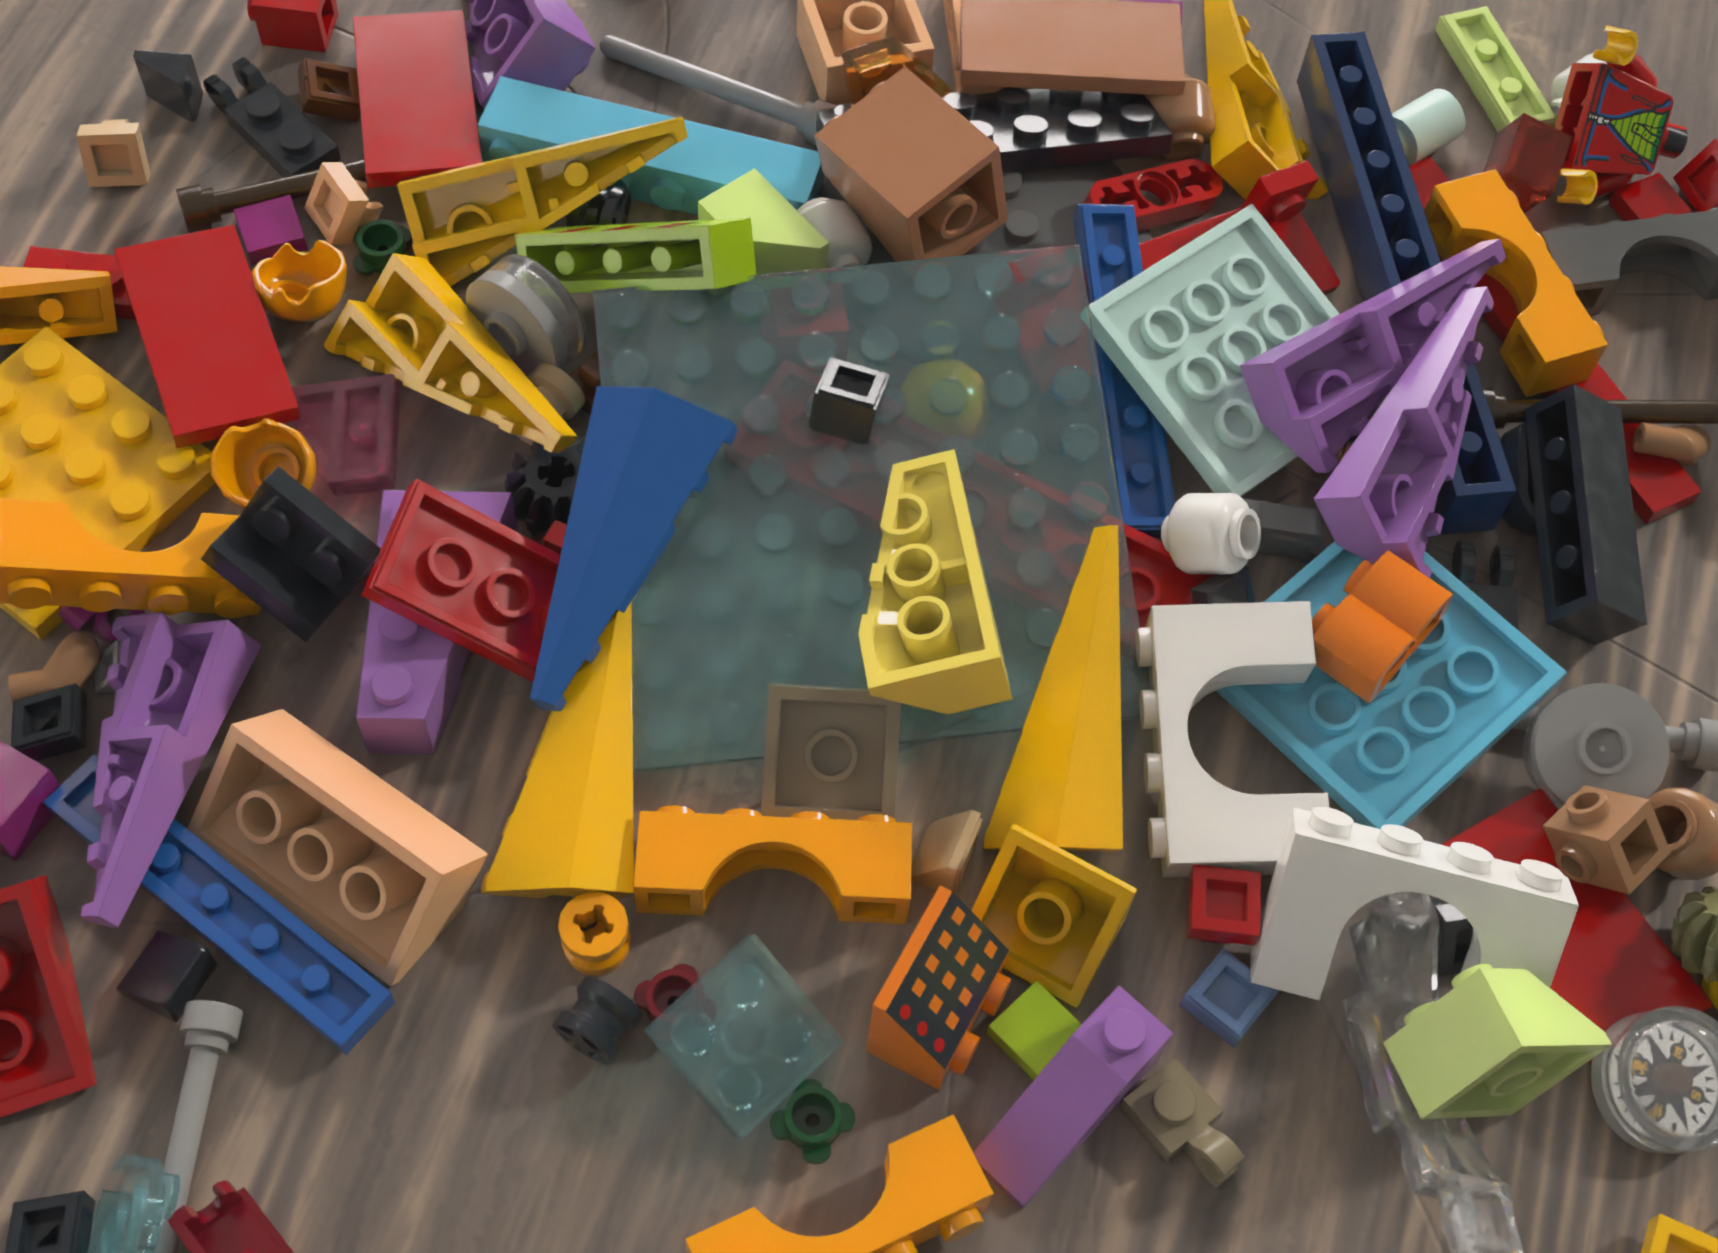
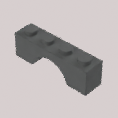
(1668, 244)

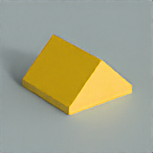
(1052, 913)

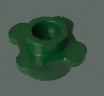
(377, 243)
(809, 1100)

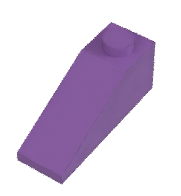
(1072, 1096)

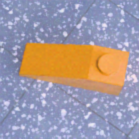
(62, 299)

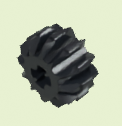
(544, 485)

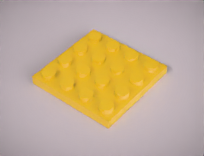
(89, 444)

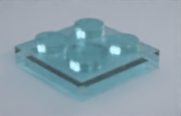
(744, 1036)

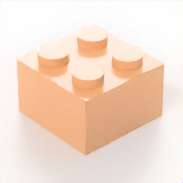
(840, 25)

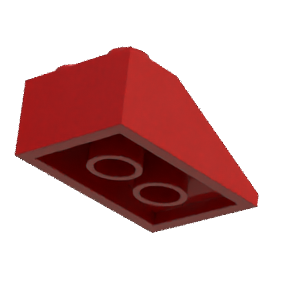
(40, 1006)

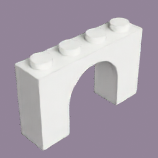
(1187, 657)
(1338, 866)

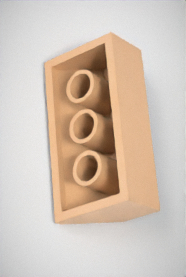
(334, 843)

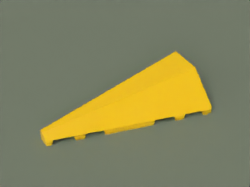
(1249, 109)
(474, 211)
(440, 349)
(1070, 749)
(577, 802)

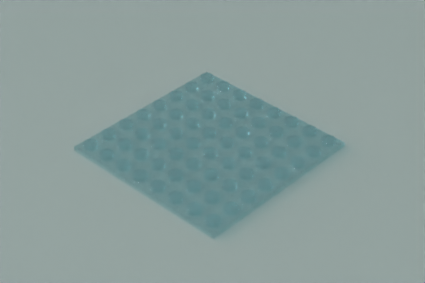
(786, 530)

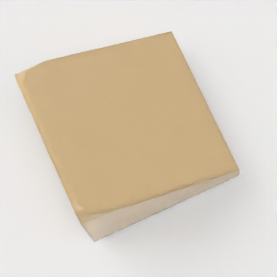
(946, 851)

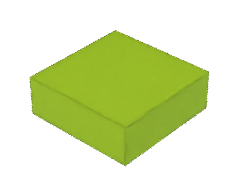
(1033, 1029)

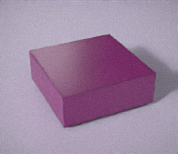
(268, 227)

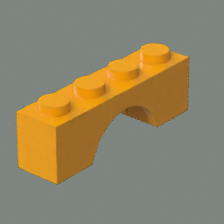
(1553, 335)
(59, 563)
(693, 855)
(928, 1192)

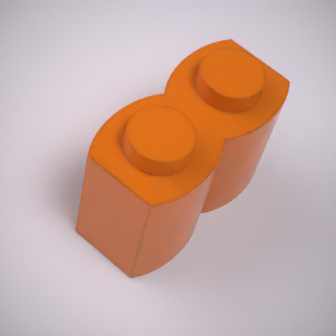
(1377, 624)

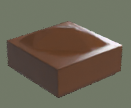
(329, 90)

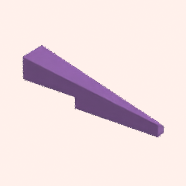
(1333, 376)
(1393, 472)
(167, 709)

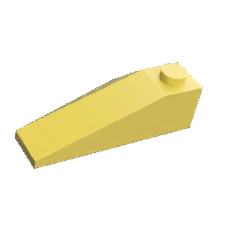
(929, 608)

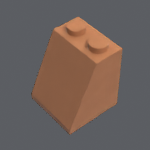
(915, 170)

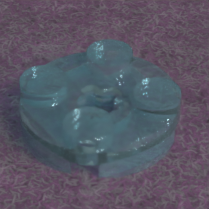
(133, 1216)

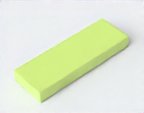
(1492, 68)

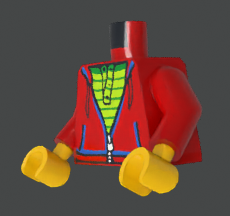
(1614, 121)

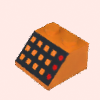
(938, 992)

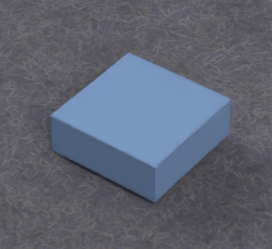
(1227, 998)

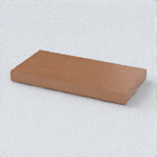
(1073, 45)

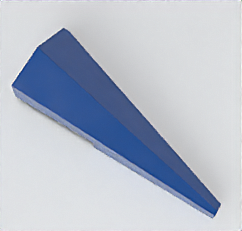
(632, 480)

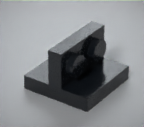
(292, 554)

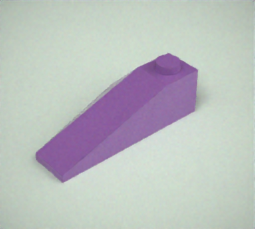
(525, 42)

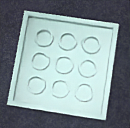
(1191, 326)

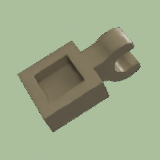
(1178, 1116)

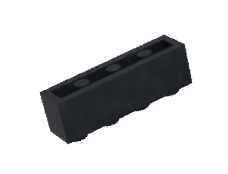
(1584, 516)

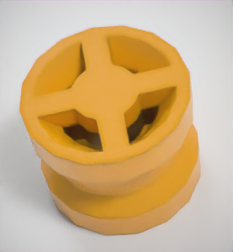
(594, 950)

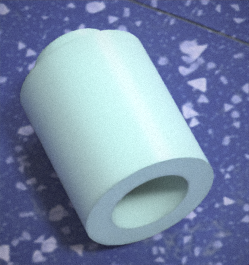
(1429, 124)

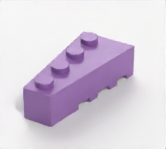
(407, 669)

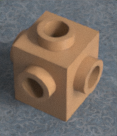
(1607, 839)

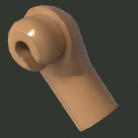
(1682, 443)
(69, 664)

